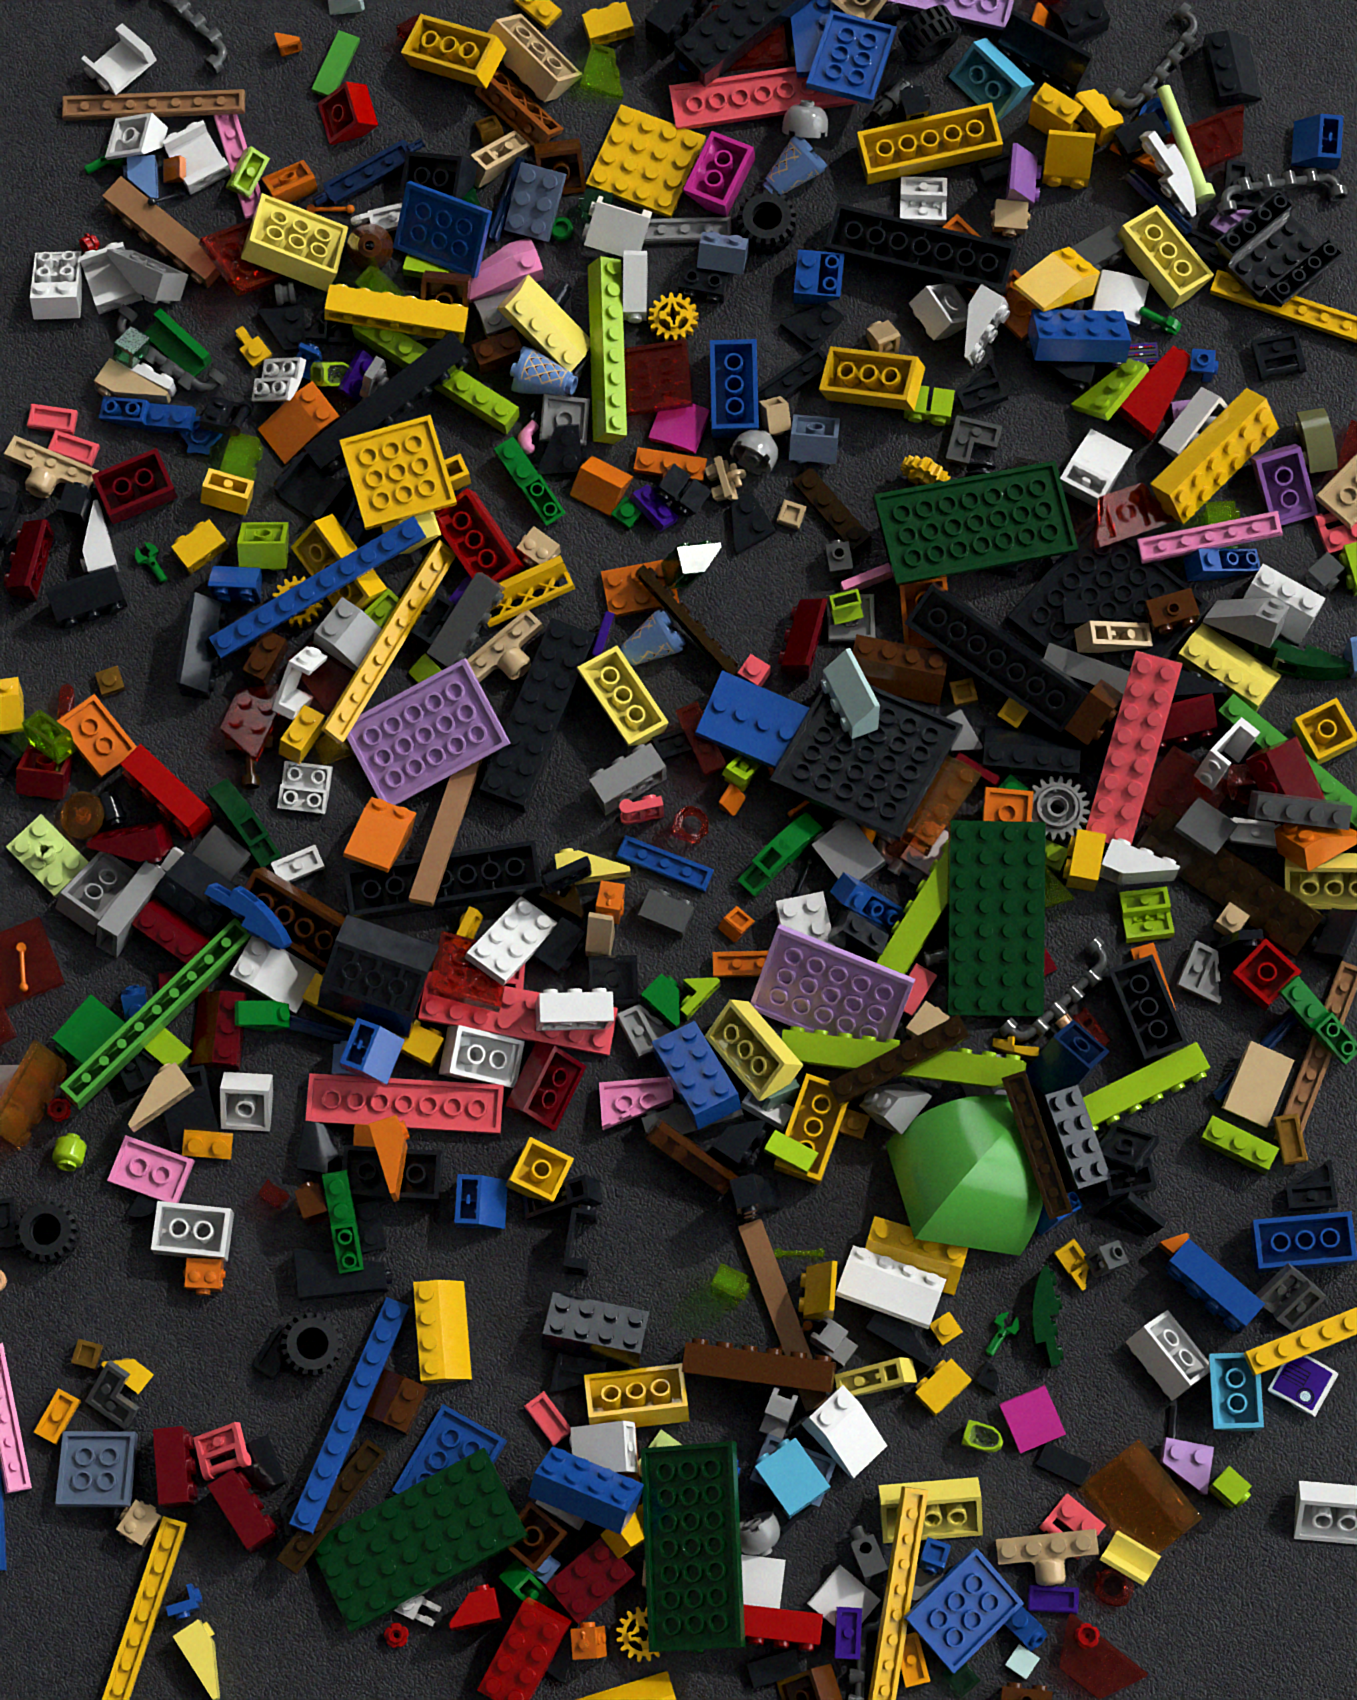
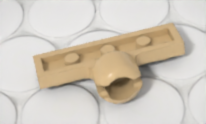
(47, 467)
(505, 650)
(1048, 1552)

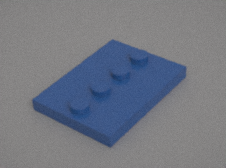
(807, 30)
(851, 57)
(442, 229)
(750, 720)
(445, 1443)
(963, 1610)

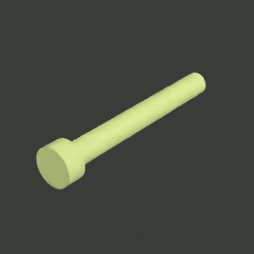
(1203, 191)

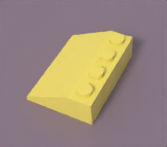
(295, 242)

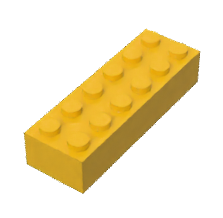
(929, 143)
(1215, 456)

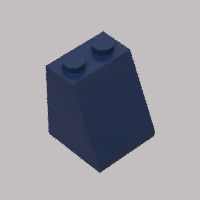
(1066, 1060)

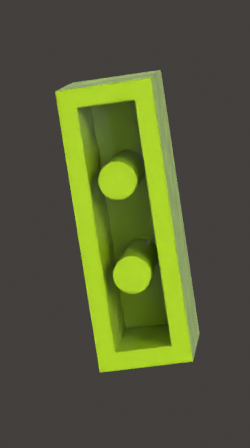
(1239, 1145)

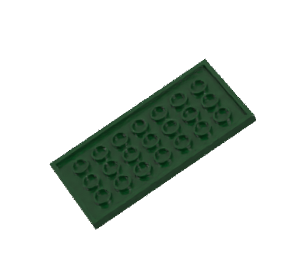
(975, 523)
(996, 918)
(419, 1540)
(692, 1547)

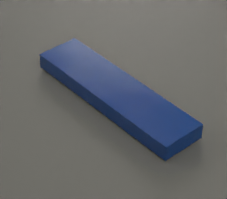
(665, 863)

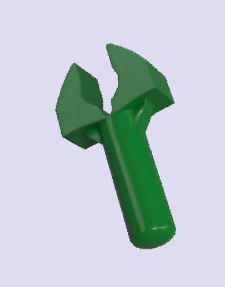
(101, 162)
(1169, 325)
(151, 561)
(1001, 1333)

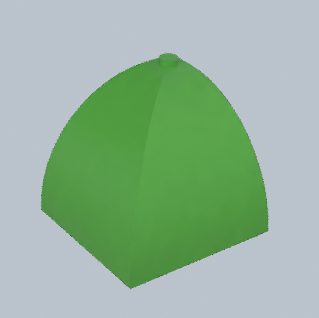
(967, 1176)

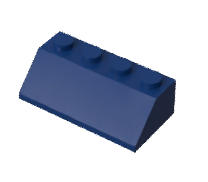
(733, 387)

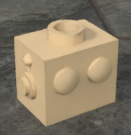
(1010, 217)
(537, 548)
(925, 1019)
(139, 1523)

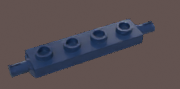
(367, 173)

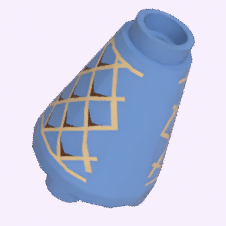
(794, 167)
(541, 375)
(653, 640)

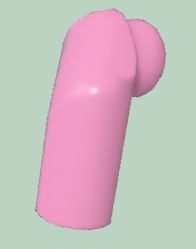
(525, 437)

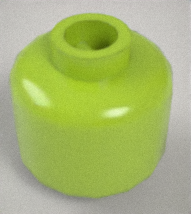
(69, 1152)

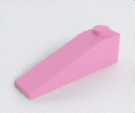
(507, 269)

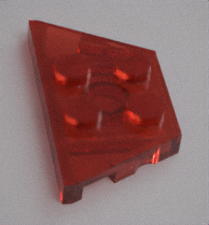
(1216, 137)
(1128, 514)
(251, 718)
(1099, 1668)

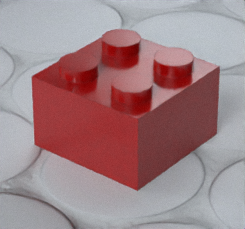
(1264, 974)

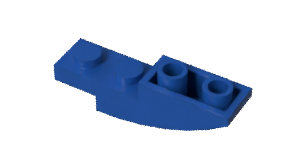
(146, 415)
(258, 916)

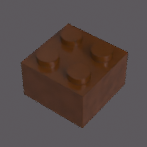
(1095, 713)

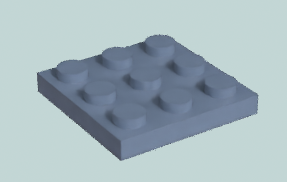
(96, 1469)

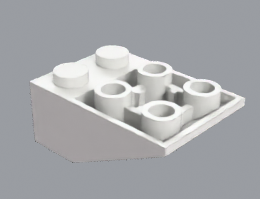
(56, 285)
(984, 315)
(1094, 468)
(1130, 865)

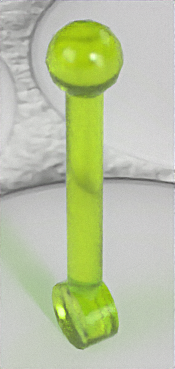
(779, 1253)

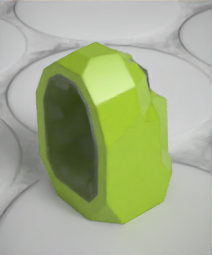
(328, 373)
(981, 1437)

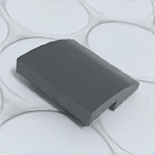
(1205, 827)
(222, 853)
(1290, 1296)

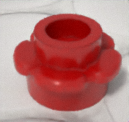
(89, 243)
(59, 1103)
(389, 1635)
(1084, 1642)

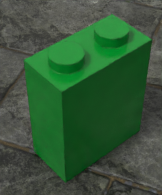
(86, 1030)

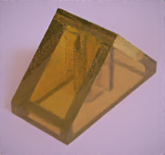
(331, 751)

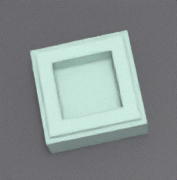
(1022, 1661)

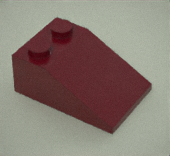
(136, 842)

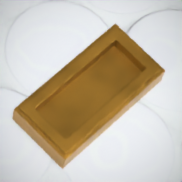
(1290, 1139)

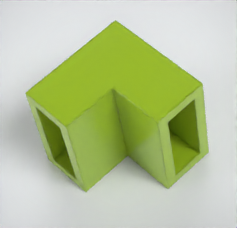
(845, 606)

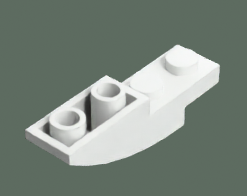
(1176, 181)

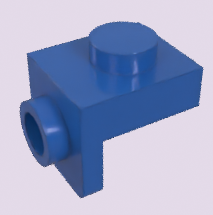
(311, 354)
(1204, 362)
(133, 999)
(934, 1557)
(182, 1609)
(1026, 1629)

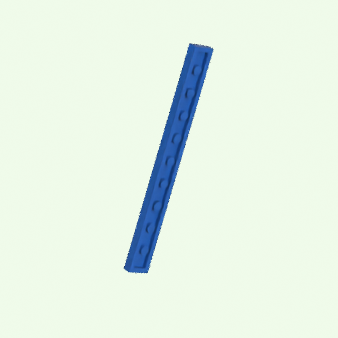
(317, 587)
(349, 1416)

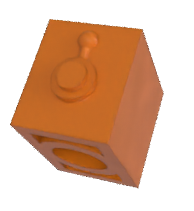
(611, 900)
(204, 1275)
(588, 1641)

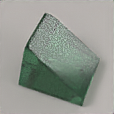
(962, 1680)

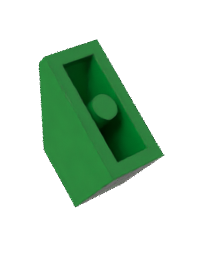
(663, 998)
(262, 1015)
(524, 1584)

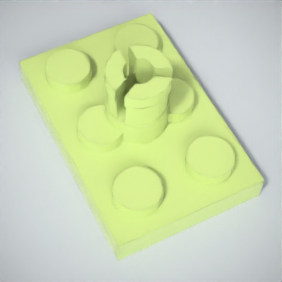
(47, 855)

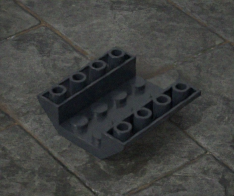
(1274, 253)
(376, 975)

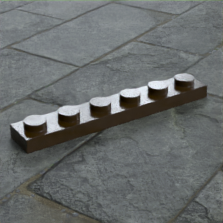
(680, 613)
(899, 1060)
(1037, 1145)
(344, 1491)

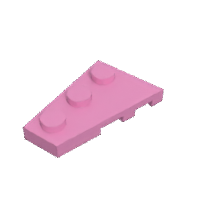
(632, 1098)

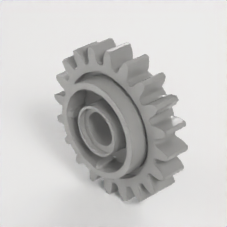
(1065, 796)

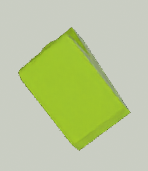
(741, 771)
(702, 990)

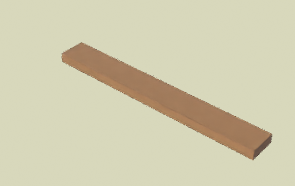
(160, 104)
(443, 835)
(1317, 1056)
(778, 1301)

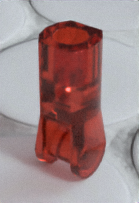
(66, 700)
(1094, 1029)

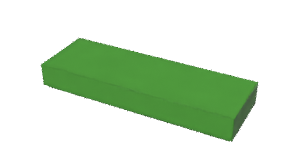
(336, 63)

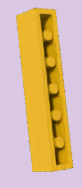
(395, 312)
(421, 1046)

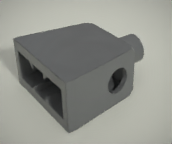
(870, 1565)

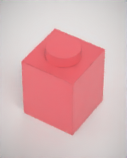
(754, 671)

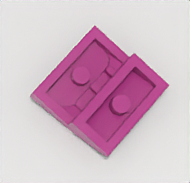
(680, 427)
(1032, 1419)

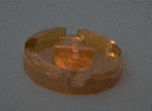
(82, 815)

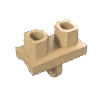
(727, 477)

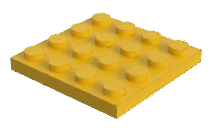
(645, 161)
(398, 472)

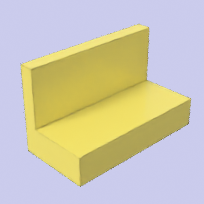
(1130, 1558)

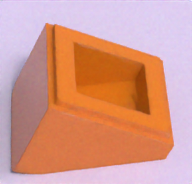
(1041, 15)
(288, 44)
(174, 169)
(731, 800)
(735, 924)
(362, 1135)
(1173, 1244)

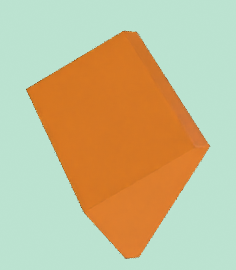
(291, 182)
(600, 485)

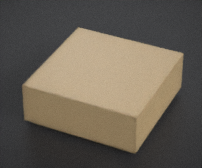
(791, 514)

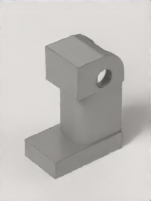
(834, 1341)
(778, 1414)

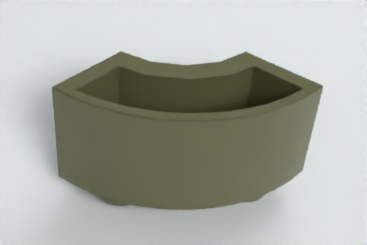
(1316, 440)

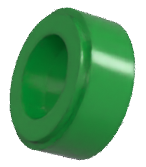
(562, 229)

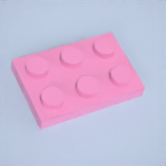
(150, 1170)

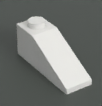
(97, 544)

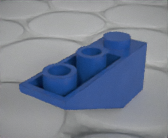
(1220, 563)
(866, 901)

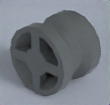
(285, 294)

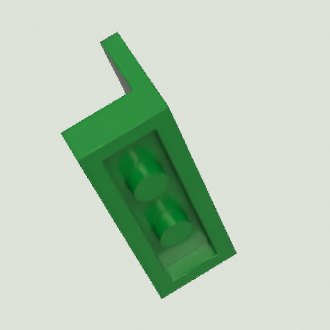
(177, 344)

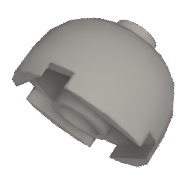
(805, 120)
(755, 451)
(759, 1534)

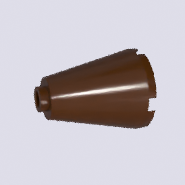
(378, 255)

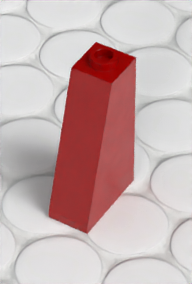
(1155, 392)

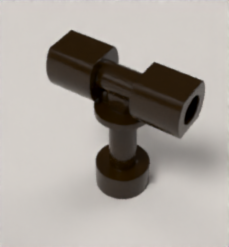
(249, 780)

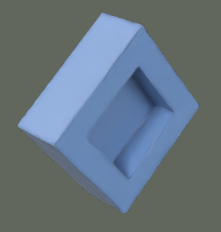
(546, 1570)

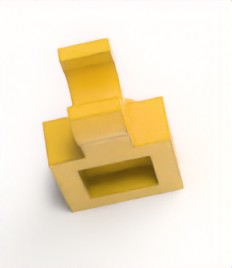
(254, 349)

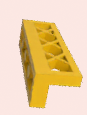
(525, 583)

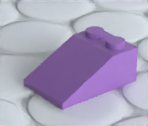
(1022, 176)
(1284, 483)

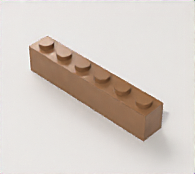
(161, 230)

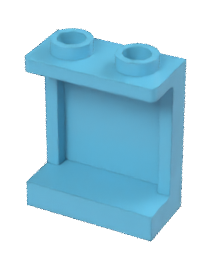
(791, 1476)

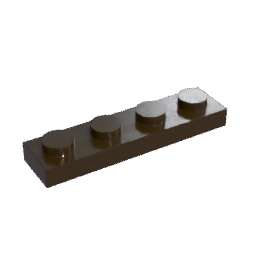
(831, 509)

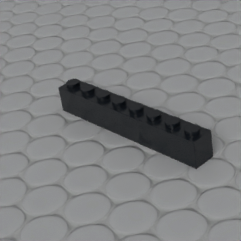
(391, 399)

